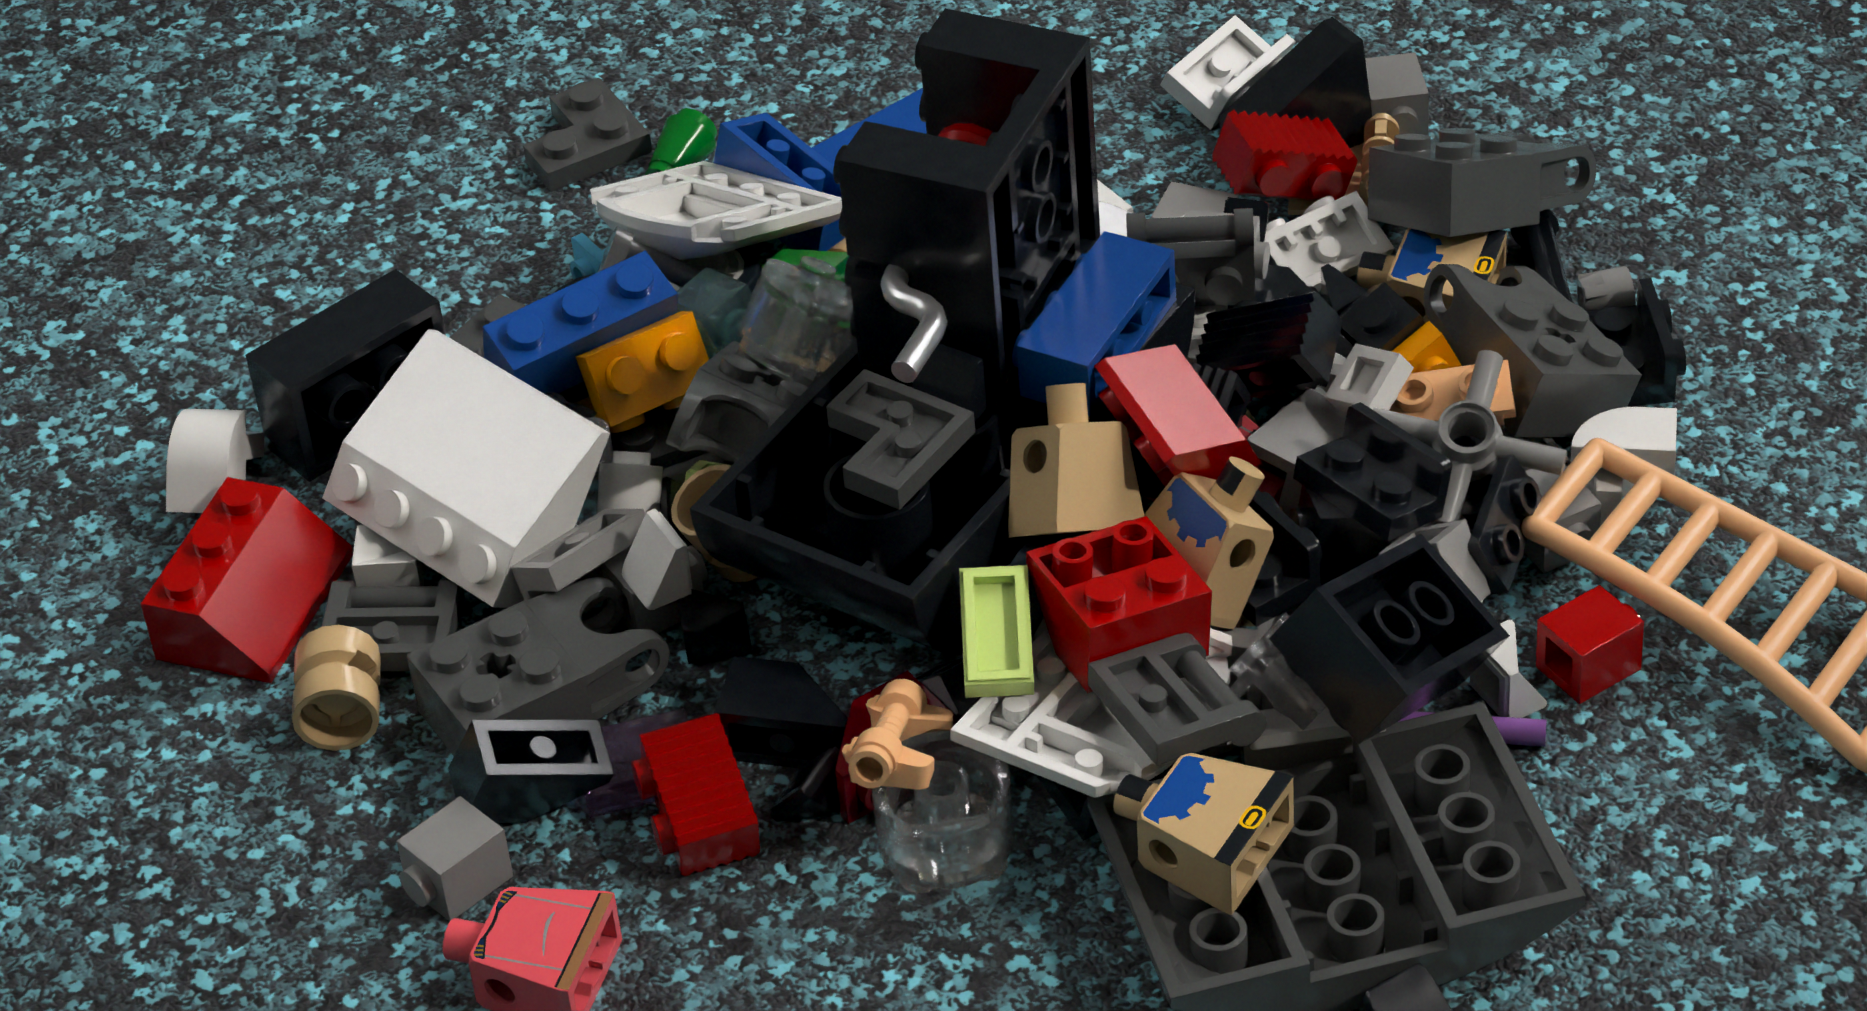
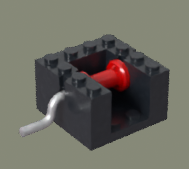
(982, 214)

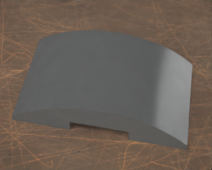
(1392, 861)

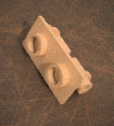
(1432, 391)

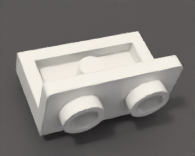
(1222, 70)

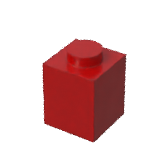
(1589, 644)

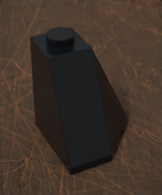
(1316, 78)

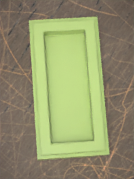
(996, 631)

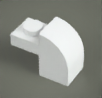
(1639, 430)
(204, 452)

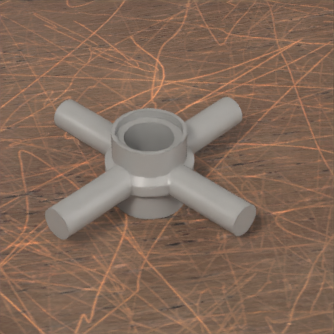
(1475, 419)

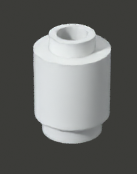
(629, 482)

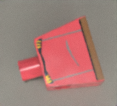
(538, 949)

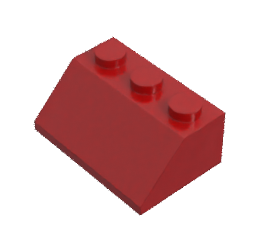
(244, 582)

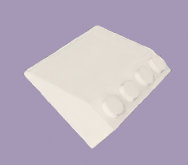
(466, 467)

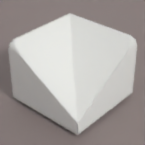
(382, 563)
(1502, 684)

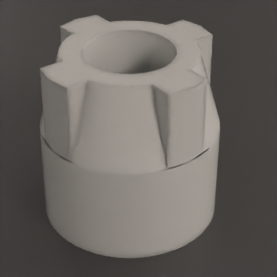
(1605, 289)

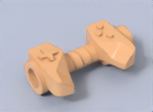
(878, 753)

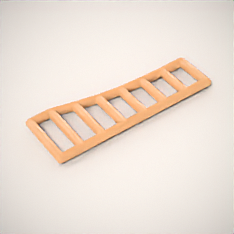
(1709, 621)

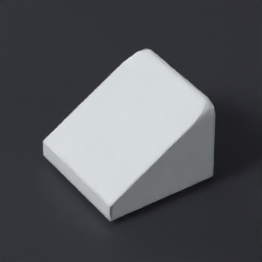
(657, 563)

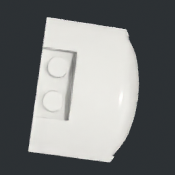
(710, 209)
(1066, 730)

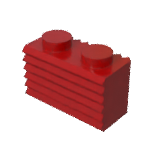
(1283, 156)
(698, 795)

